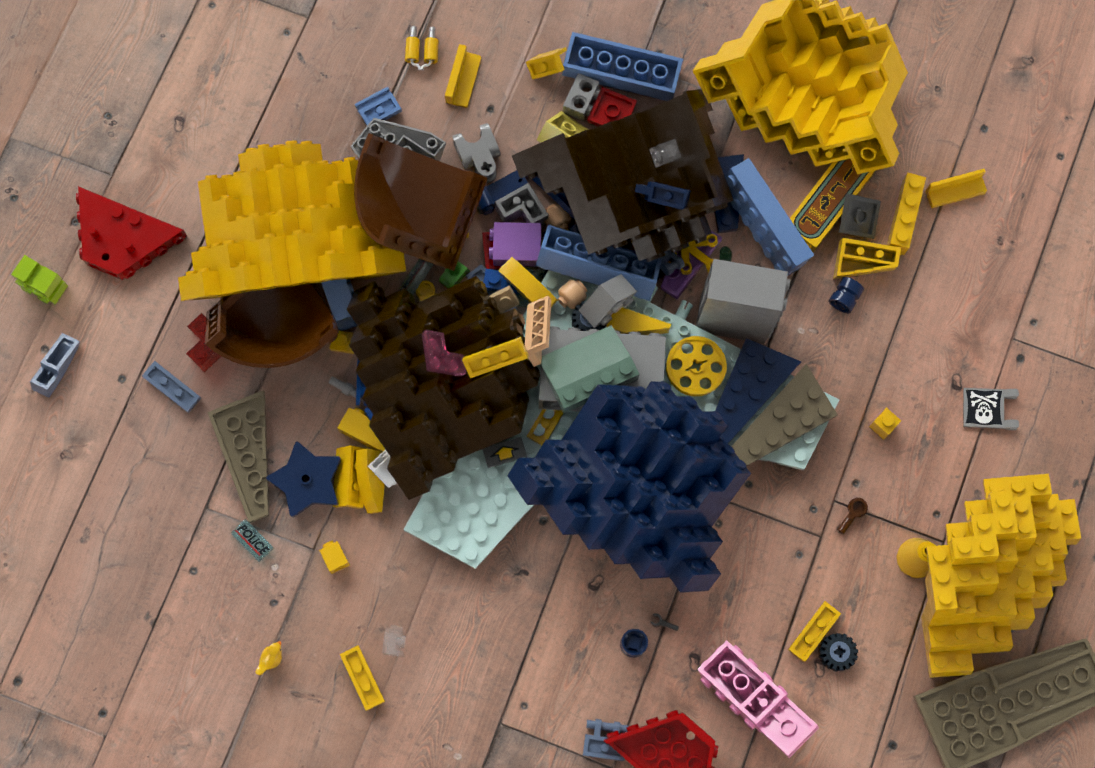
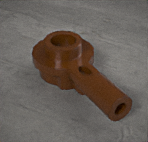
(857, 508)

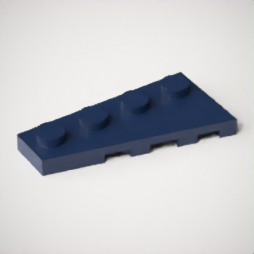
(728, 218)

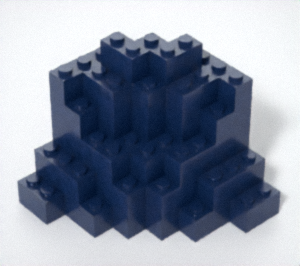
(640, 481)

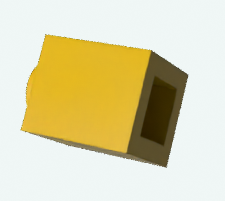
(885, 423)
(334, 556)

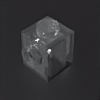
(665, 153)

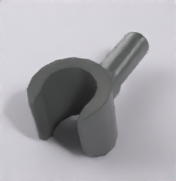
(664, 623)

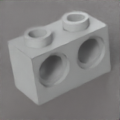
(578, 96)

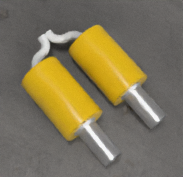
(430, 48)

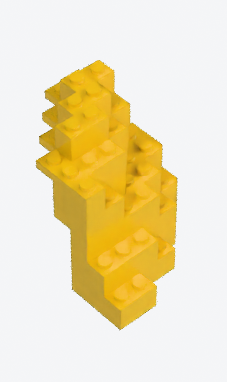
(812, 80)
(282, 225)
(995, 570)

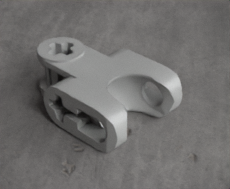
(480, 153)

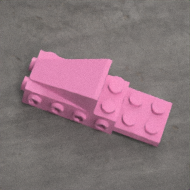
(756, 698)

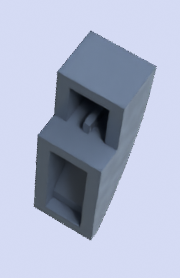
(54, 365)

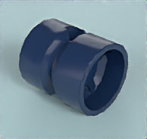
(847, 292)
(634, 643)

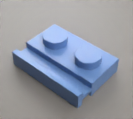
(379, 105)

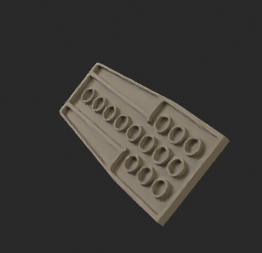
(1008, 703)

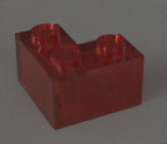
(201, 353)

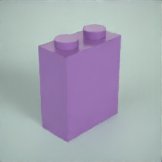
(517, 241)

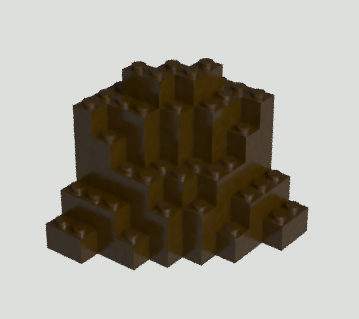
(605, 163)
(431, 416)

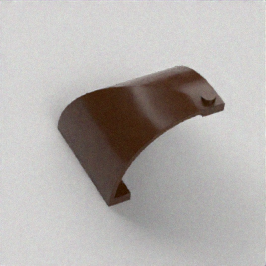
(415, 201)
(270, 326)

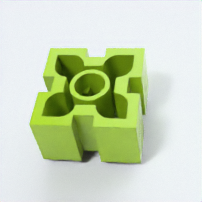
(39, 280)

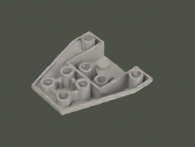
(404, 136)

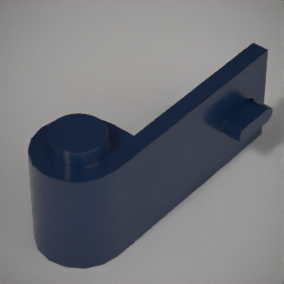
(498, 190)

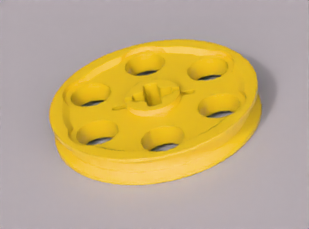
(698, 357)

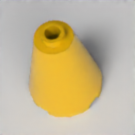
(913, 557)

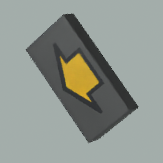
(504, 452)

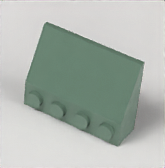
(584, 364)

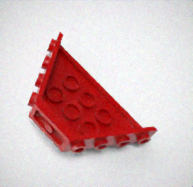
(122, 233)
(665, 743)

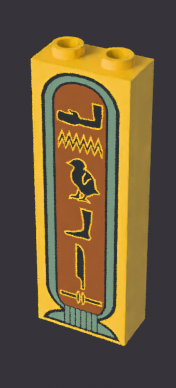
(826, 201)

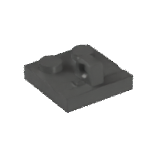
(860, 216)

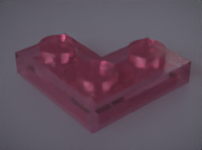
(438, 359)

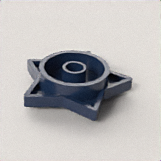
(304, 494)

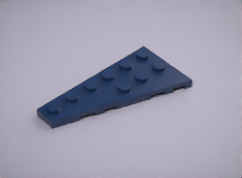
(751, 383)

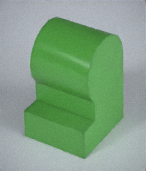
(452, 278)

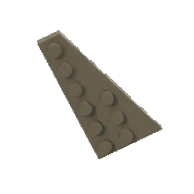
(790, 415)
(243, 441)

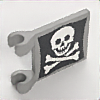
(986, 408)

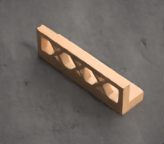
(537, 329)

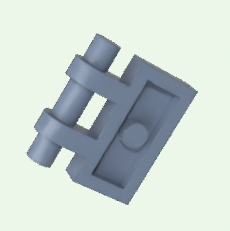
(594, 744)

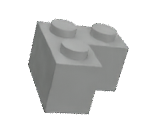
(521, 203)
(607, 300)

